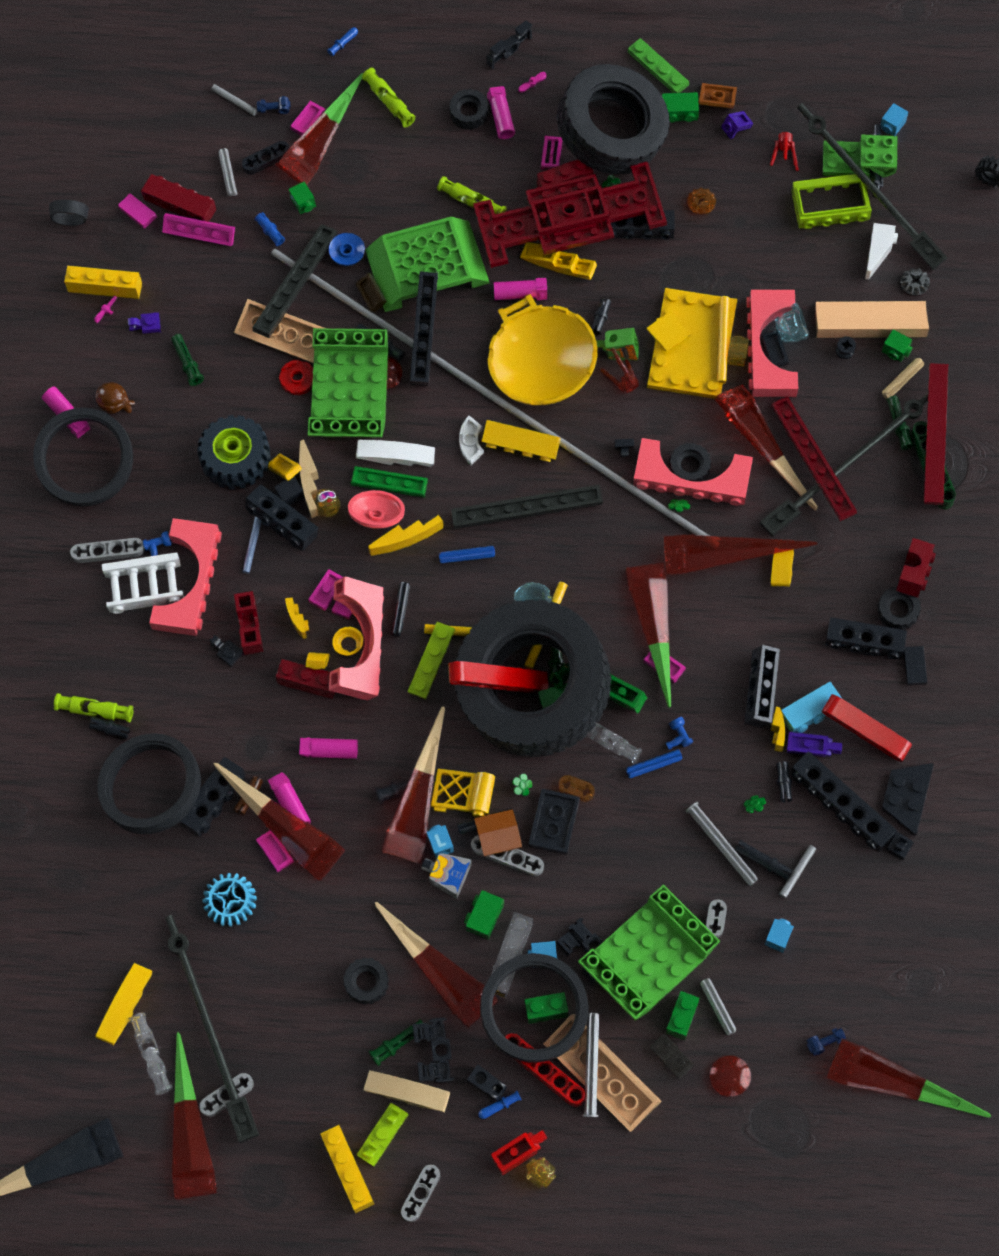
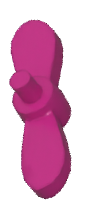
(532, 82)
(105, 309)

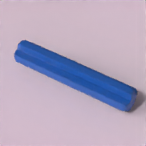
(467, 554)
(654, 763)

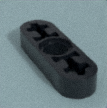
(264, 164)

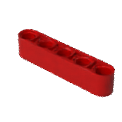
(866, 728)
(549, 1078)

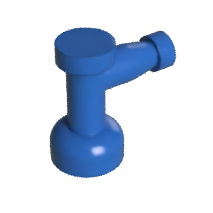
(151, 544)
(683, 738)

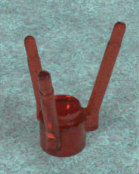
(629, 380)

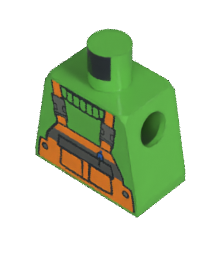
(624, 343)

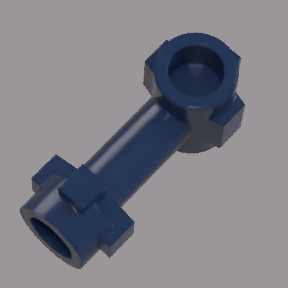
(283, 105)
(816, 1046)

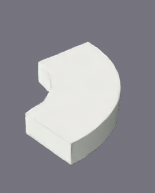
(469, 440)

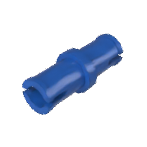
(269, 229)

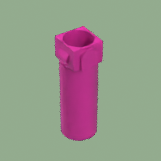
(501, 112)
(519, 289)
(59, 404)
(328, 748)
(287, 796)

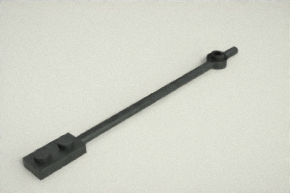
(921, 242)
(789, 511)
(238, 1107)

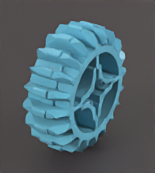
(244, 905)

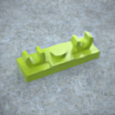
(382, 1134)

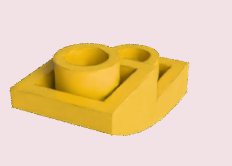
(782, 568)
(297, 619)
(317, 660)
(778, 726)

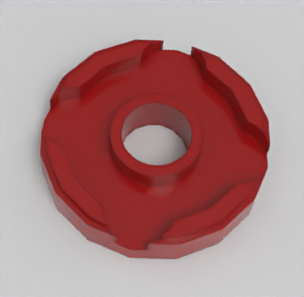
(292, 386)

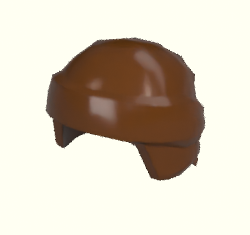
(112, 398)

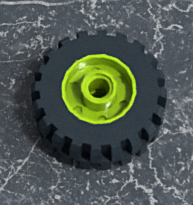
(234, 452)

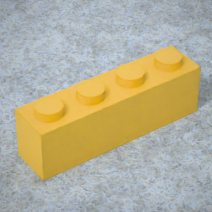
(103, 282)
(521, 439)
(347, 1169)

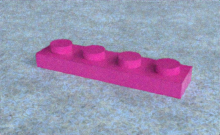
(198, 229)

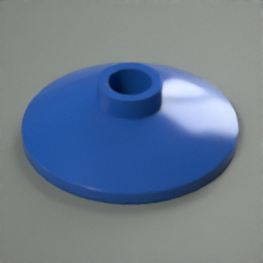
(343, 243)

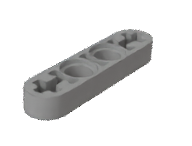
(107, 550)
(505, 859)

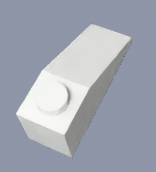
(881, 243)

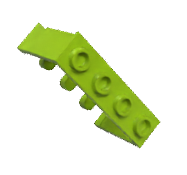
(835, 216)

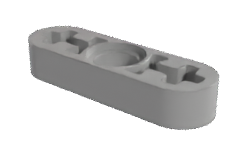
(210, 1098)
(418, 1210)

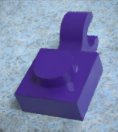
(148, 323)

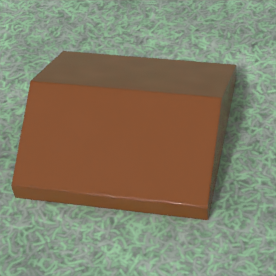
(717, 95)
(498, 833)

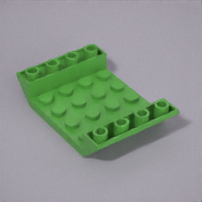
(434, 247)
(349, 383)
(650, 953)

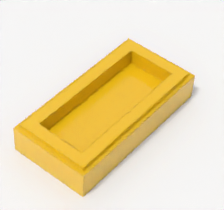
(284, 467)

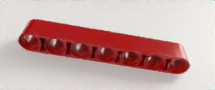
(497, 677)

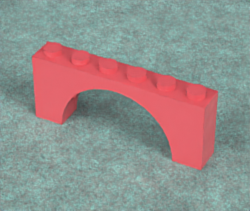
(766, 377)
(727, 487)
(366, 604)
(185, 614)

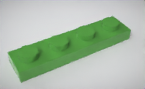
(658, 66)

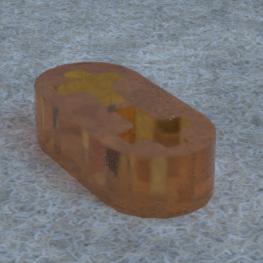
(578, 784)

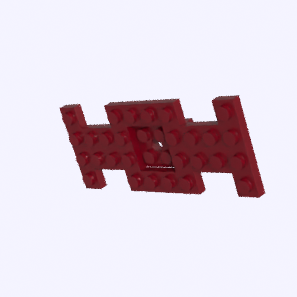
(548, 216)

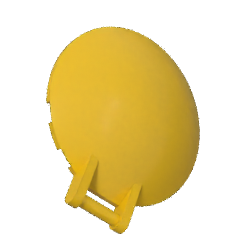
(541, 353)

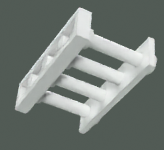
(132, 569)

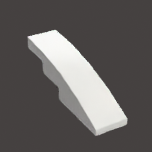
(395, 452)

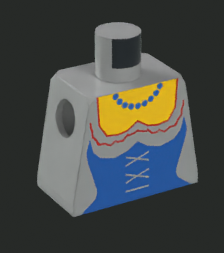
(448, 873)

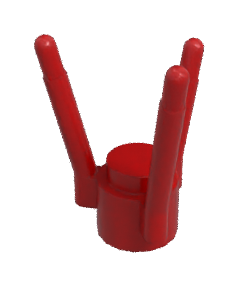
(785, 143)

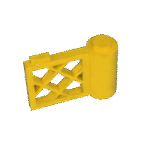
(478, 795)

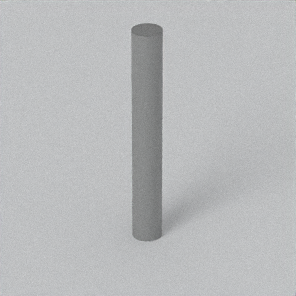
(234, 99)
(797, 871)

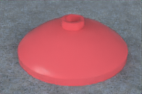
(376, 509)

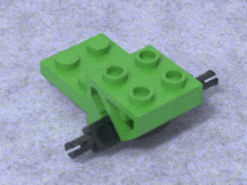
(873, 154)

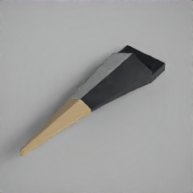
(83, 1151)

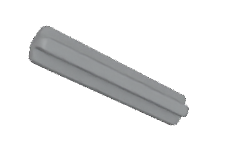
(227, 172)
(718, 1006)

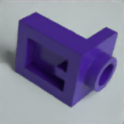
(736, 122)

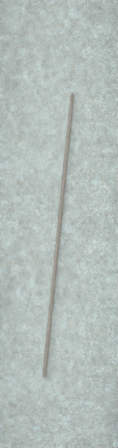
(498, 400)

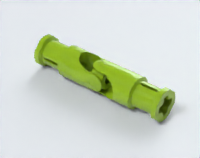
(389, 98)
(465, 195)
(108, 710)

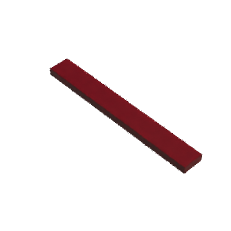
(936, 434)
(814, 459)

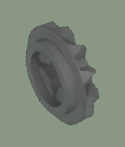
(915, 289)

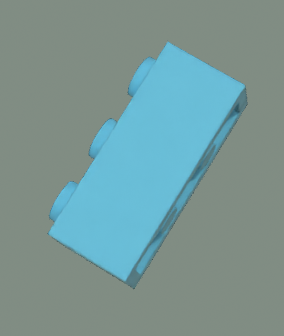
(808, 709)

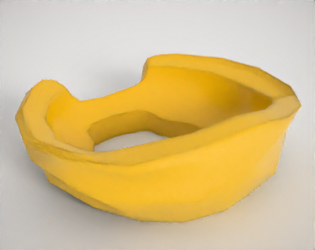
(344, 633)

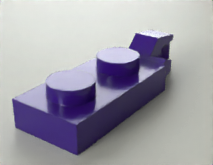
(816, 744)

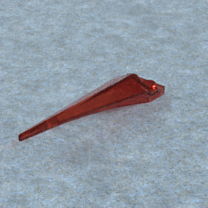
(697, 552)

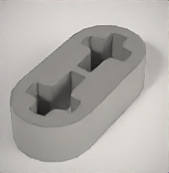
(721, 918)

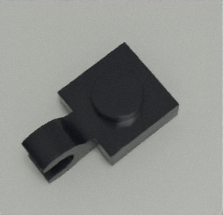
(227, 652)

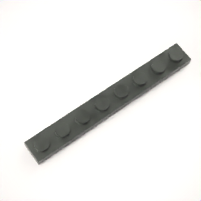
(294, 281)
(527, 506)

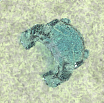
(792, 325)
(532, 591)

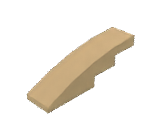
(308, 475)
(407, 1091)

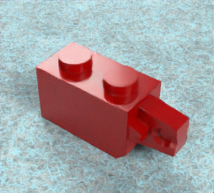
(517, 1151)

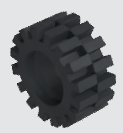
(988, 171)

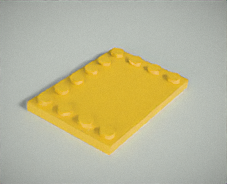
(693, 363)

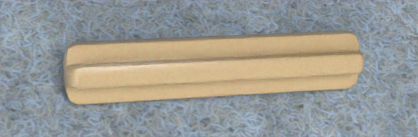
(903, 378)

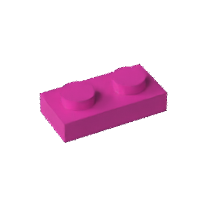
(324, 591)

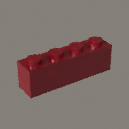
(178, 199)

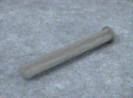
(722, 844)
(591, 1065)

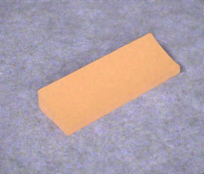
(871, 319)
(290, 336)
(616, 1084)

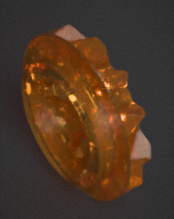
(704, 207)

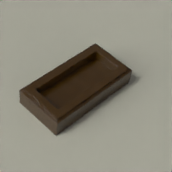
(371, 292)

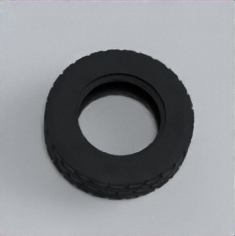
(630, 91)

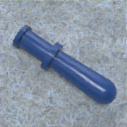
(339, 44)
(493, 1108)

